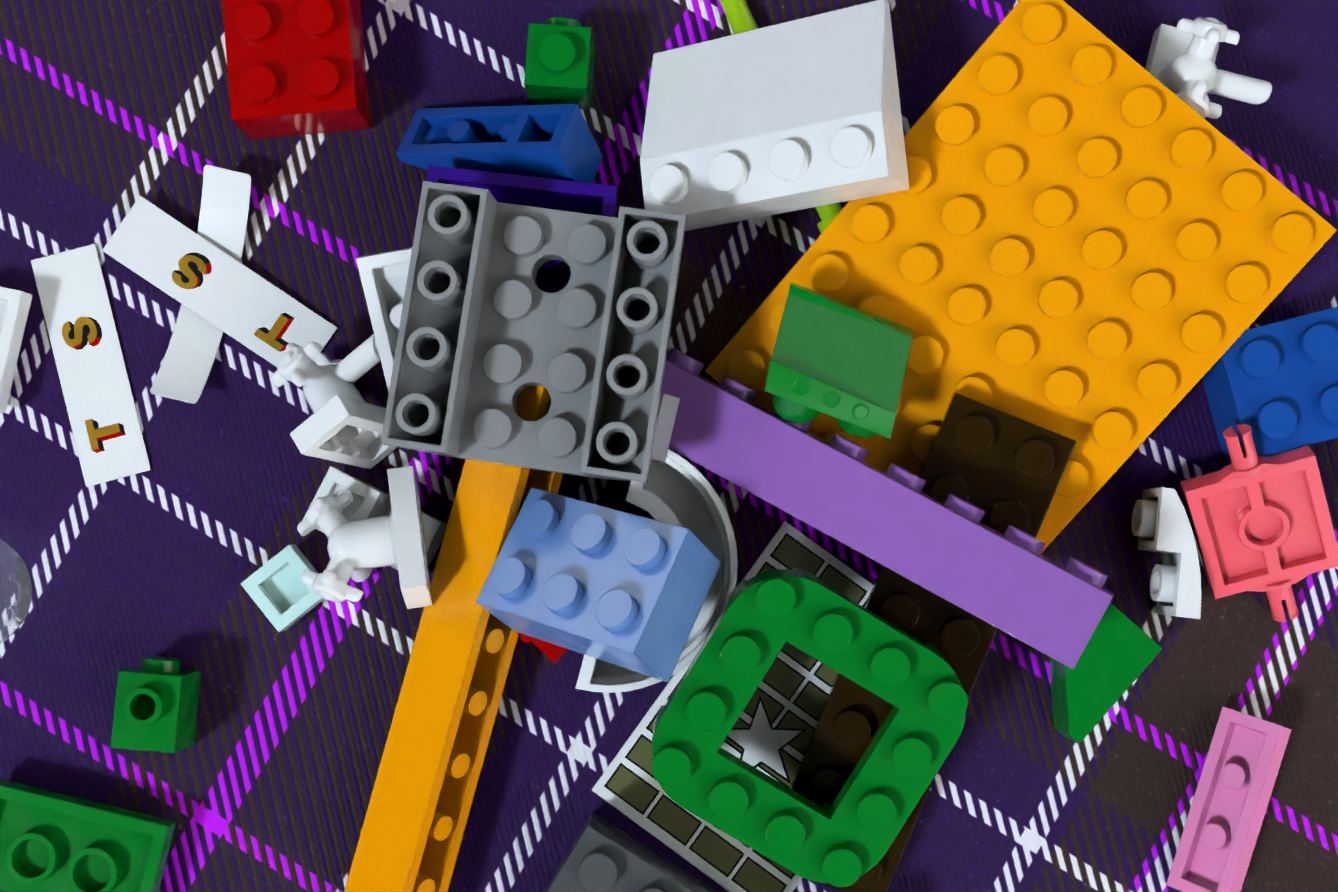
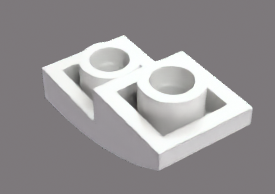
(1165, 528)

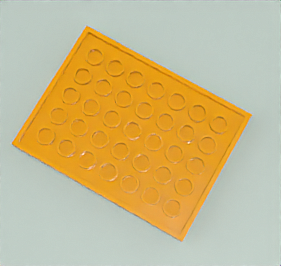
(1057, 253)

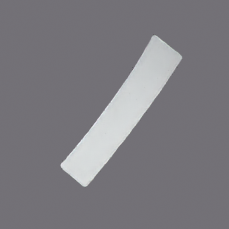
(194, 339)

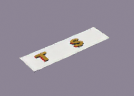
(213, 283)
(90, 365)

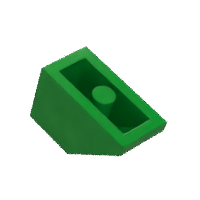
(1101, 676)

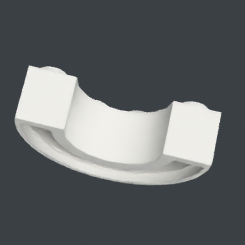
(685, 499)

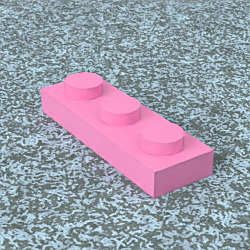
(1229, 804)

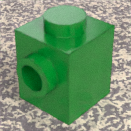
(559, 63)
(156, 706)

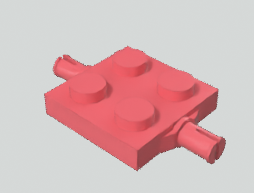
(1261, 522)

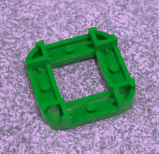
(812, 841)

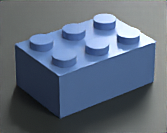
(600, 582)

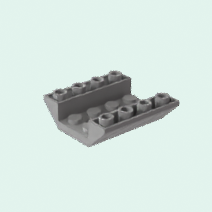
(485, 332)

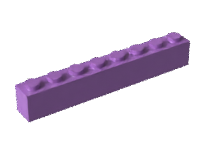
(886, 514)

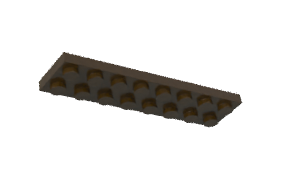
(1012, 476)

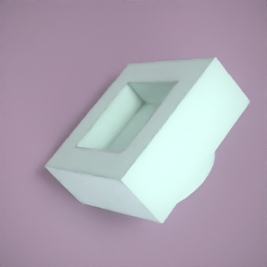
(280, 590)

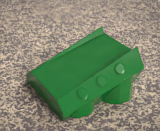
(837, 364)

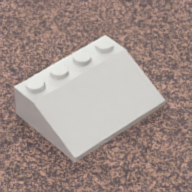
(775, 119)

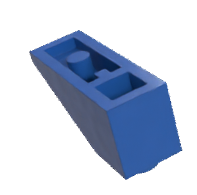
(504, 139)

